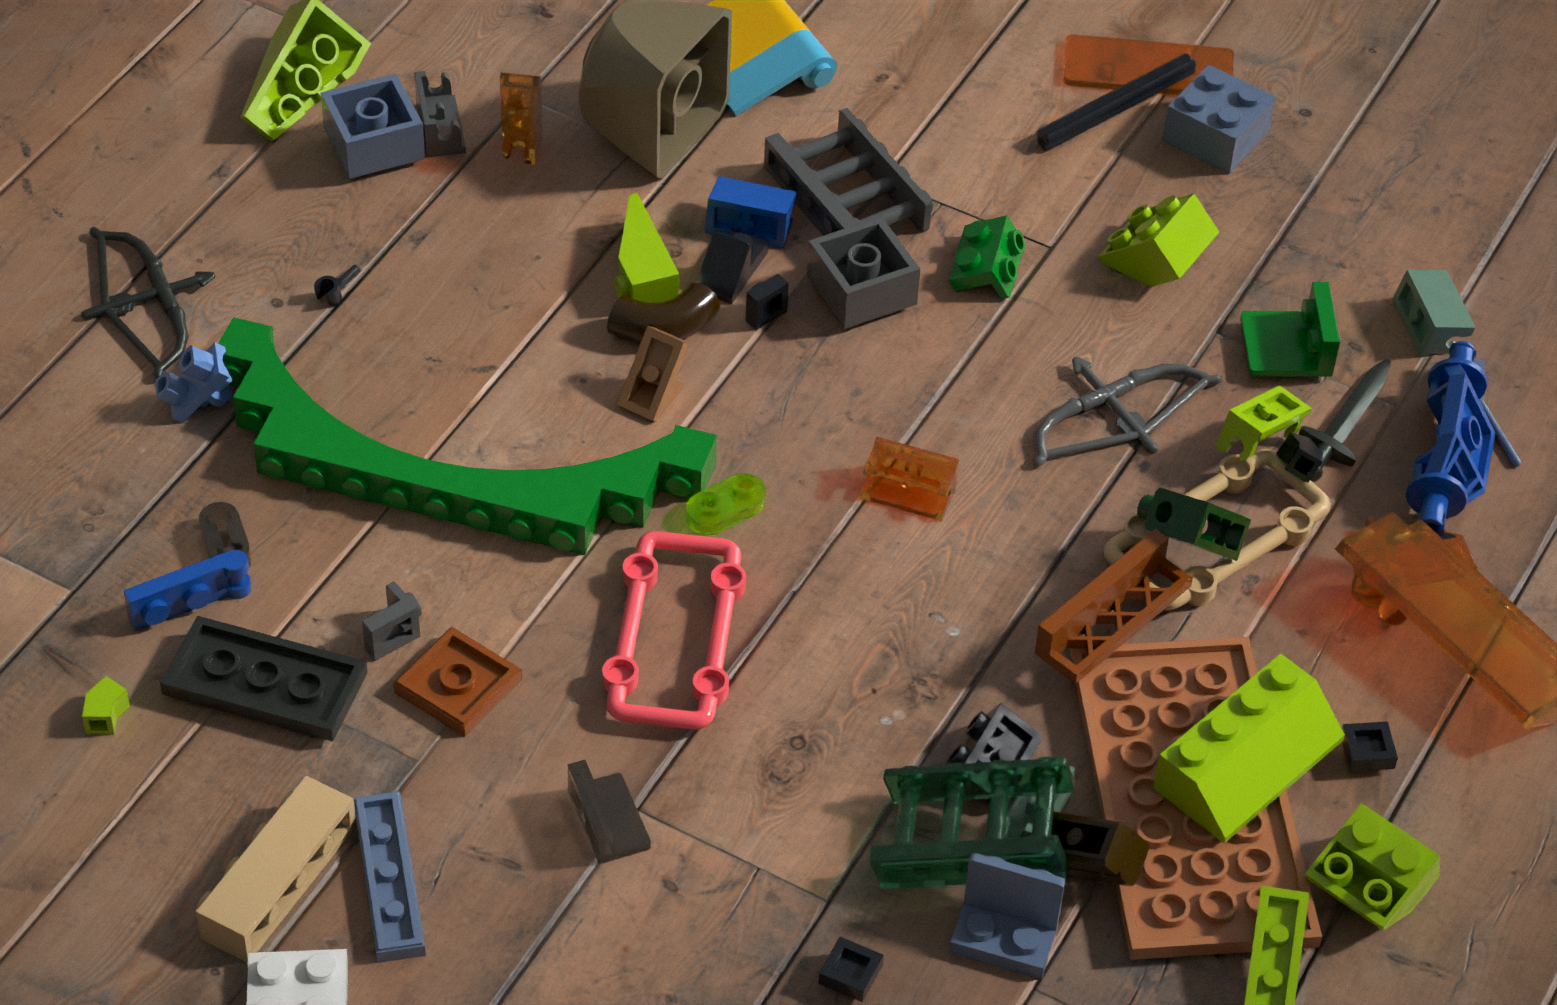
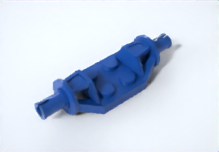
(1460, 461)

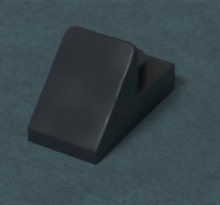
(731, 263)

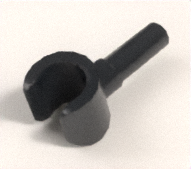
(333, 285)

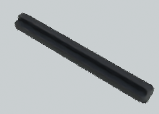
(1115, 101)

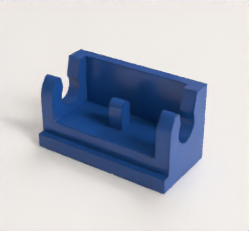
(750, 209)

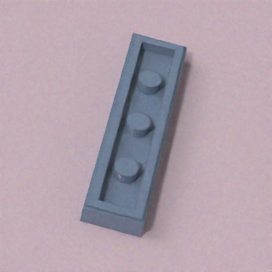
(389, 877)

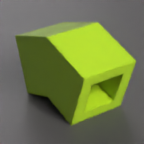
(104, 706)

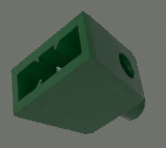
(1184, 519)

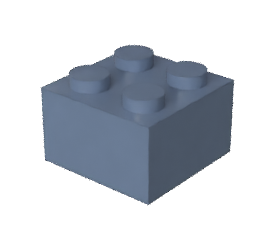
(1218, 118)
(372, 126)

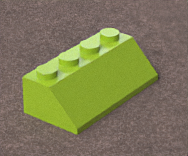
(1249, 749)

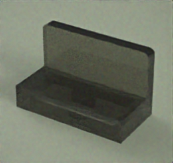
(606, 813)

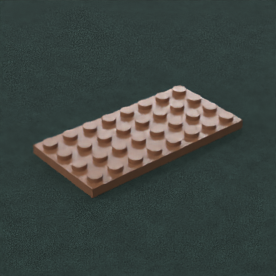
(1192, 887)

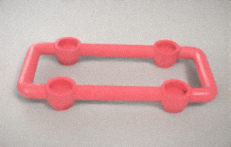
(709, 683)

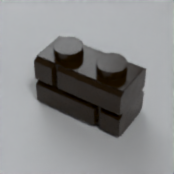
(1100, 848)

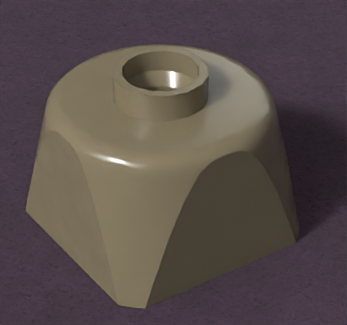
(657, 78)

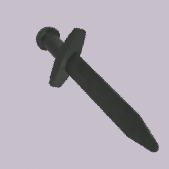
(1332, 439)

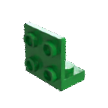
(1293, 341)

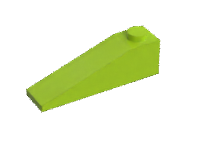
(305, 57)

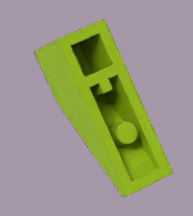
(643, 260)

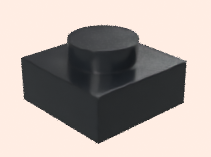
(766, 301)
(1369, 746)
(850, 969)

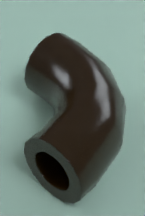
(677, 316)

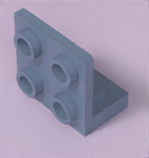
(1008, 915)

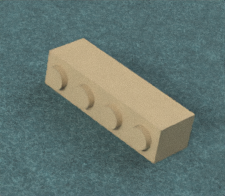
(275, 868)

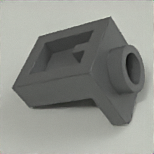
(394, 625)

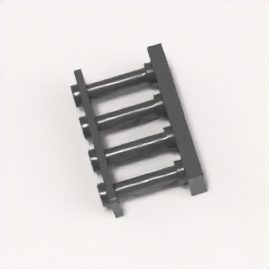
(828, 209)

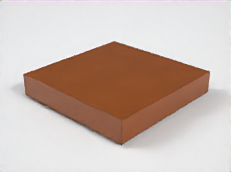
(457, 681)

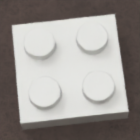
(298, 977)

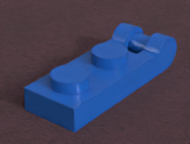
(188, 589)

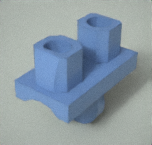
(202, 382)

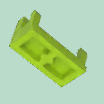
(1260, 419)

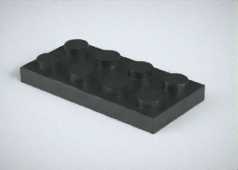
(264, 678)

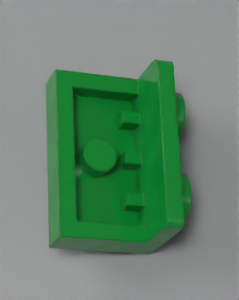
(988, 255)

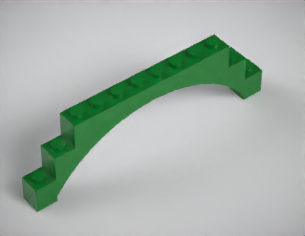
(536, 505)

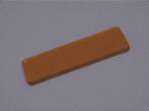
(1116, 61)

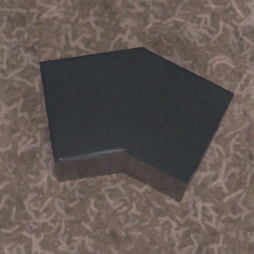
(1300, 456)

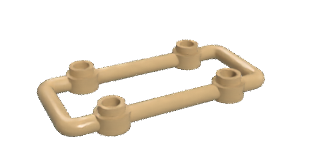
(1234, 476)

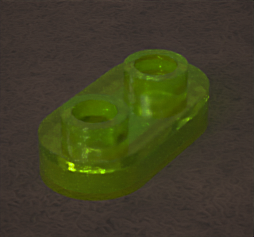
(731, 503)

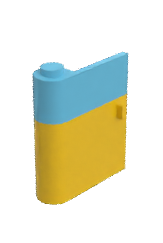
(771, 51)

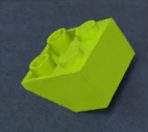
(1160, 240)
(1375, 868)

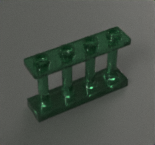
(948, 859)

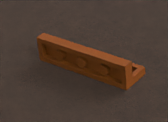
(1100, 597)

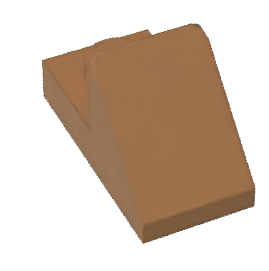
(653, 374)

